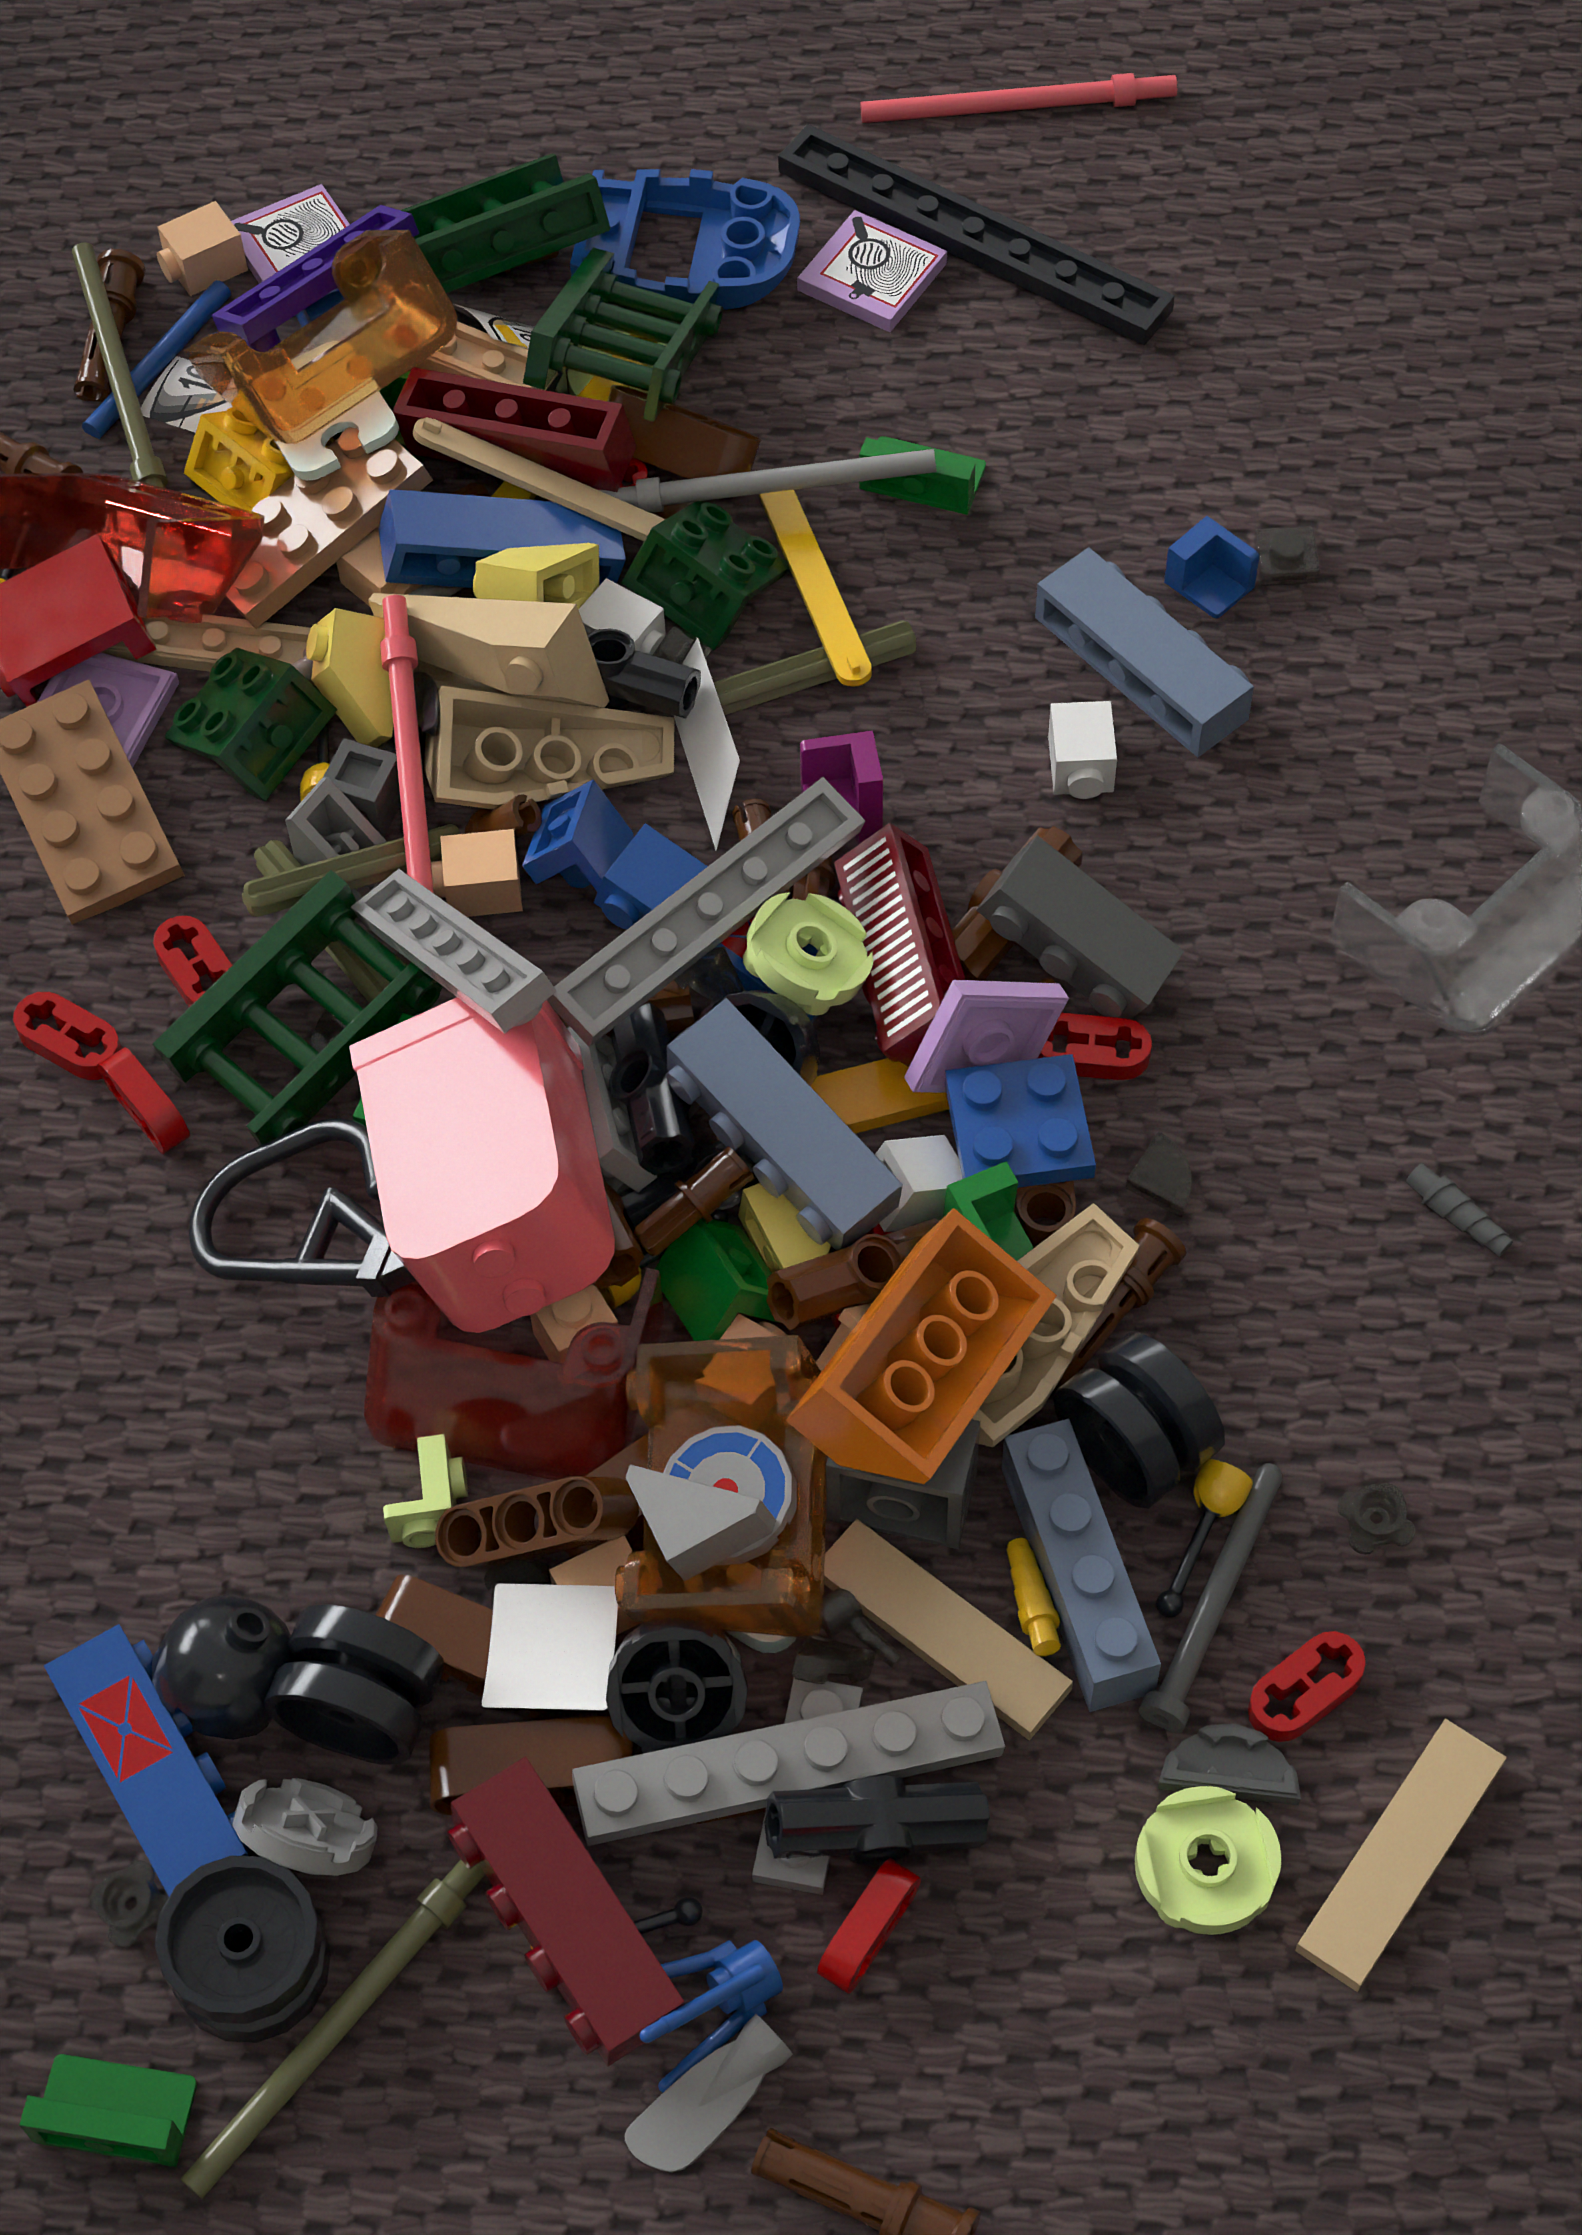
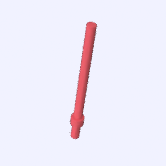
(1121, 90)
(400, 659)

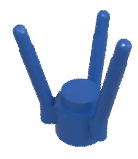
(740, 1982)

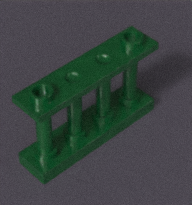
(507, 221)
(588, 301)
(267, 968)

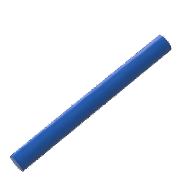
(161, 354)

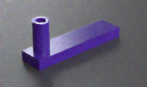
(299, 284)

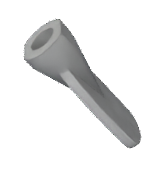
(705, 2099)

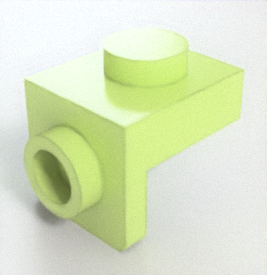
(442, 1483)

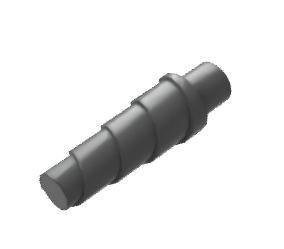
(1459, 1209)

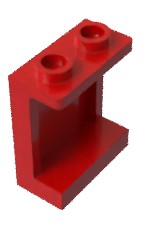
(65, 616)

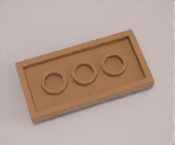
(319, 522)
(83, 804)

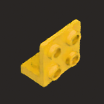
(236, 460)

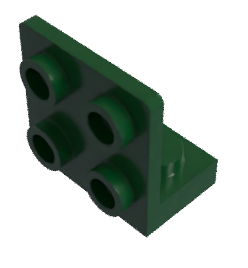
(703, 570)
(252, 719)

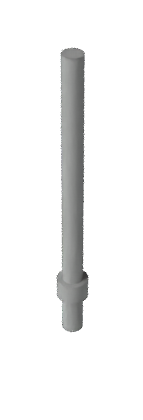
(654, 495)

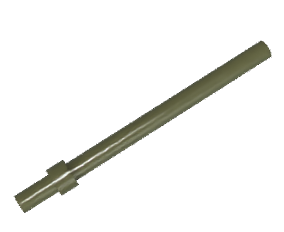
(145, 465)
(438, 1906)

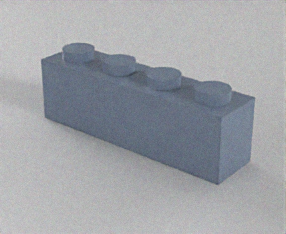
(1144, 651)
(782, 1127)
(1080, 1565)

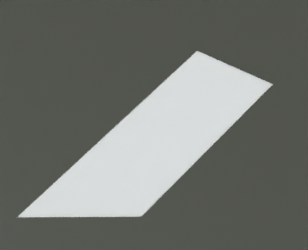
(709, 747)

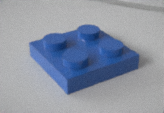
(1022, 1116)

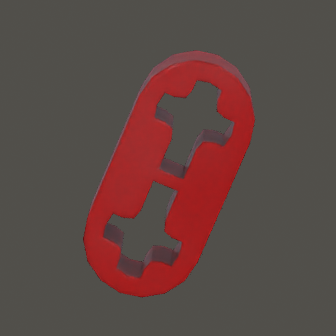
(186, 973)
(74, 1024)
(1094, 1042)
(144, 1100)
(1317, 1698)
(868, 1925)

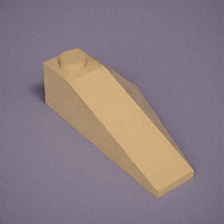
(507, 644)
(516, 745)
(1083, 1269)

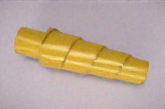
(1033, 1599)

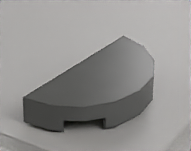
(1232, 1760)

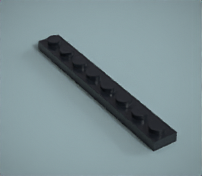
(977, 234)

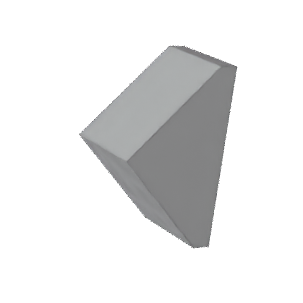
(329, 827)
(697, 1521)

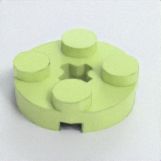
(808, 980)
(1185, 1894)

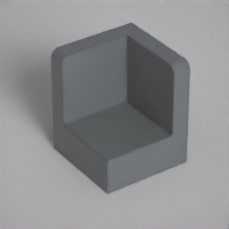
(368, 780)

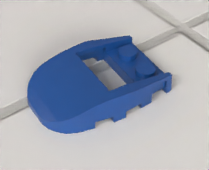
(742, 240)

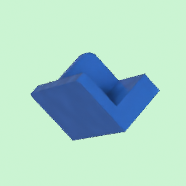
(577, 838)

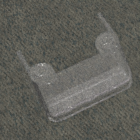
(1485, 965)

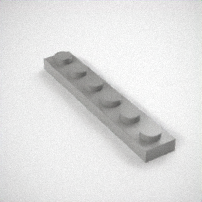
(704, 911)
(455, 951)
(814, 1753)

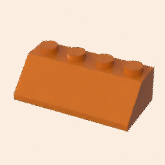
(923, 1355)

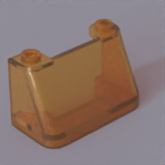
(383, 328)
(722, 1384)

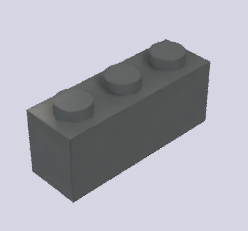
(1079, 931)

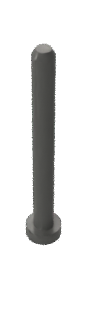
(1167, 1705)

